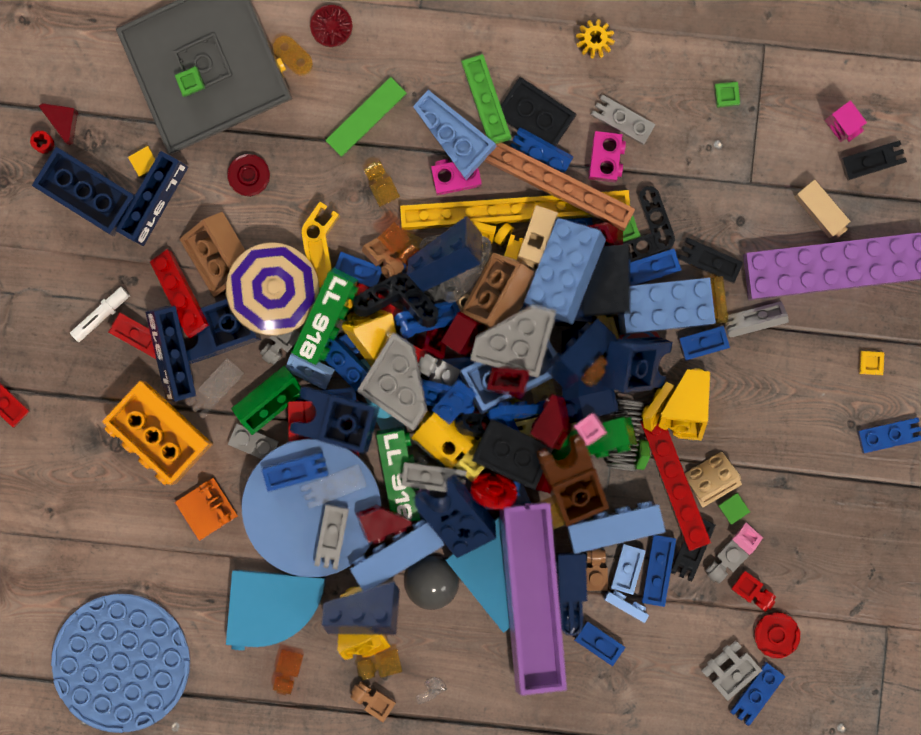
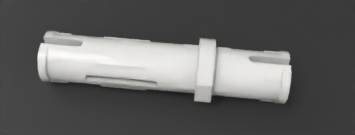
(102, 311)

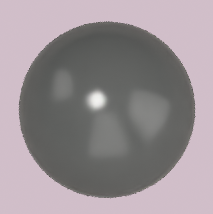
(431, 582)

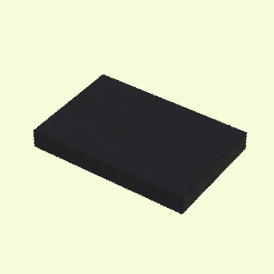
(536, 112)
(610, 283)
(510, 454)

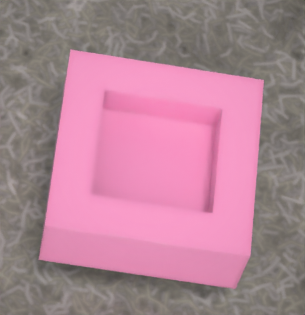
(590, 429)
(747, 538)

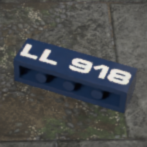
(152, 198)
(170, 353)

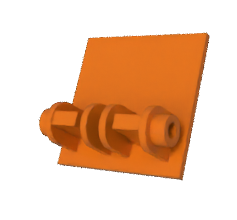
(206, 509)

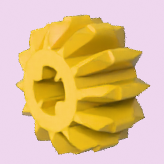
(586, 38)

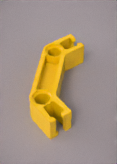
(317, 248)

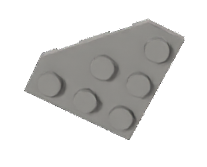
(516, 341)
(396, 382)

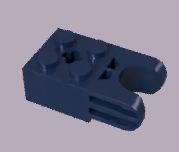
(217, 337)
(635, 364)
(331, 417)
(457, 518)
(572, 590)

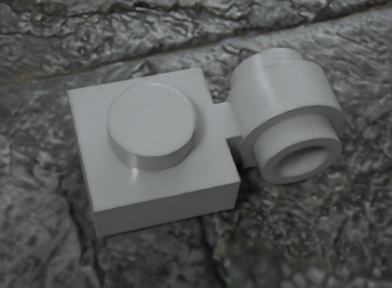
(272, 353)
(441, 372)
(731, 557)

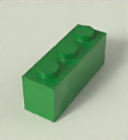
(267, 400)

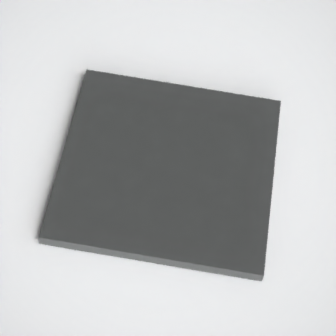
(230, 54)

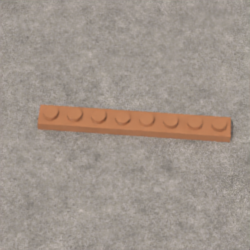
(560, 185)

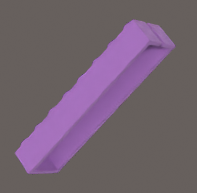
(833, 266)
(533, 598)

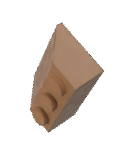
(213, 250)
(498, 291)

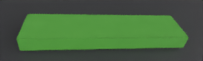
(486, 99)
(366, 117)

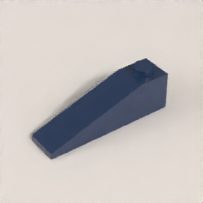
(585, 400)

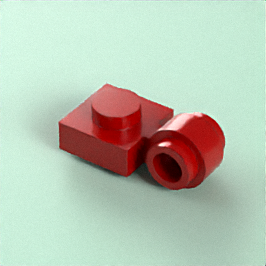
(749, 587)

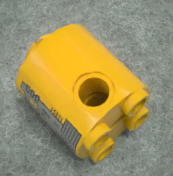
(434, 438)

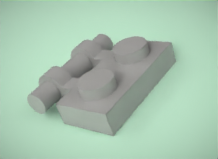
(735, 676)

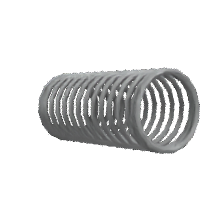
(626, 404)

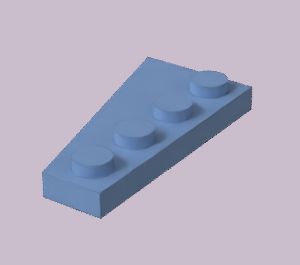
(458, 137)

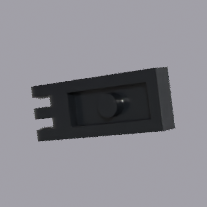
(872, 160)
(711, 261)
(691, 559)

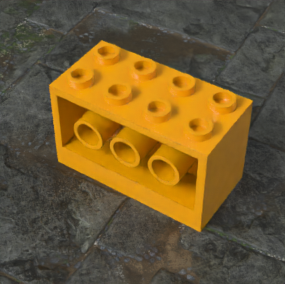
(172, 430)

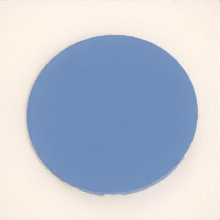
(285, 527)
(120, 663)

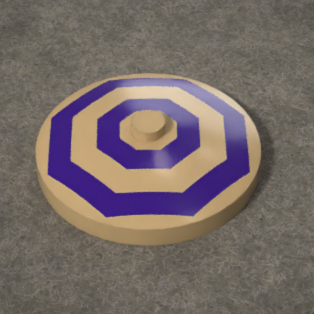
(272, 289)

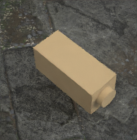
(822, 209)
(536, 237)

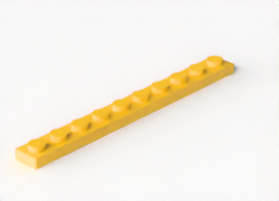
(492, 211)

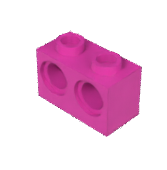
(846, 122)
(600, 156)
(457, 181)

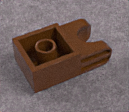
(573, 483)

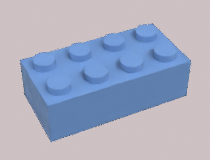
(566, 269)
(669, 306)
(478, 376)
(617, 527)
(396, 556)

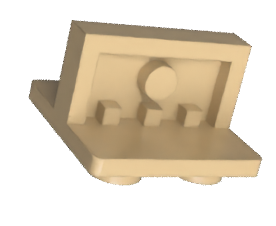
(713, 479)

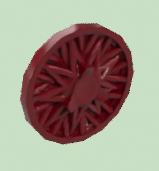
(331, 26)
(248, 175)

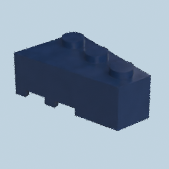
(447, 255)
(580, 353)
(364, 612)

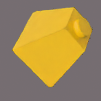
(369, 333)
(688, 406)
(360, 644)

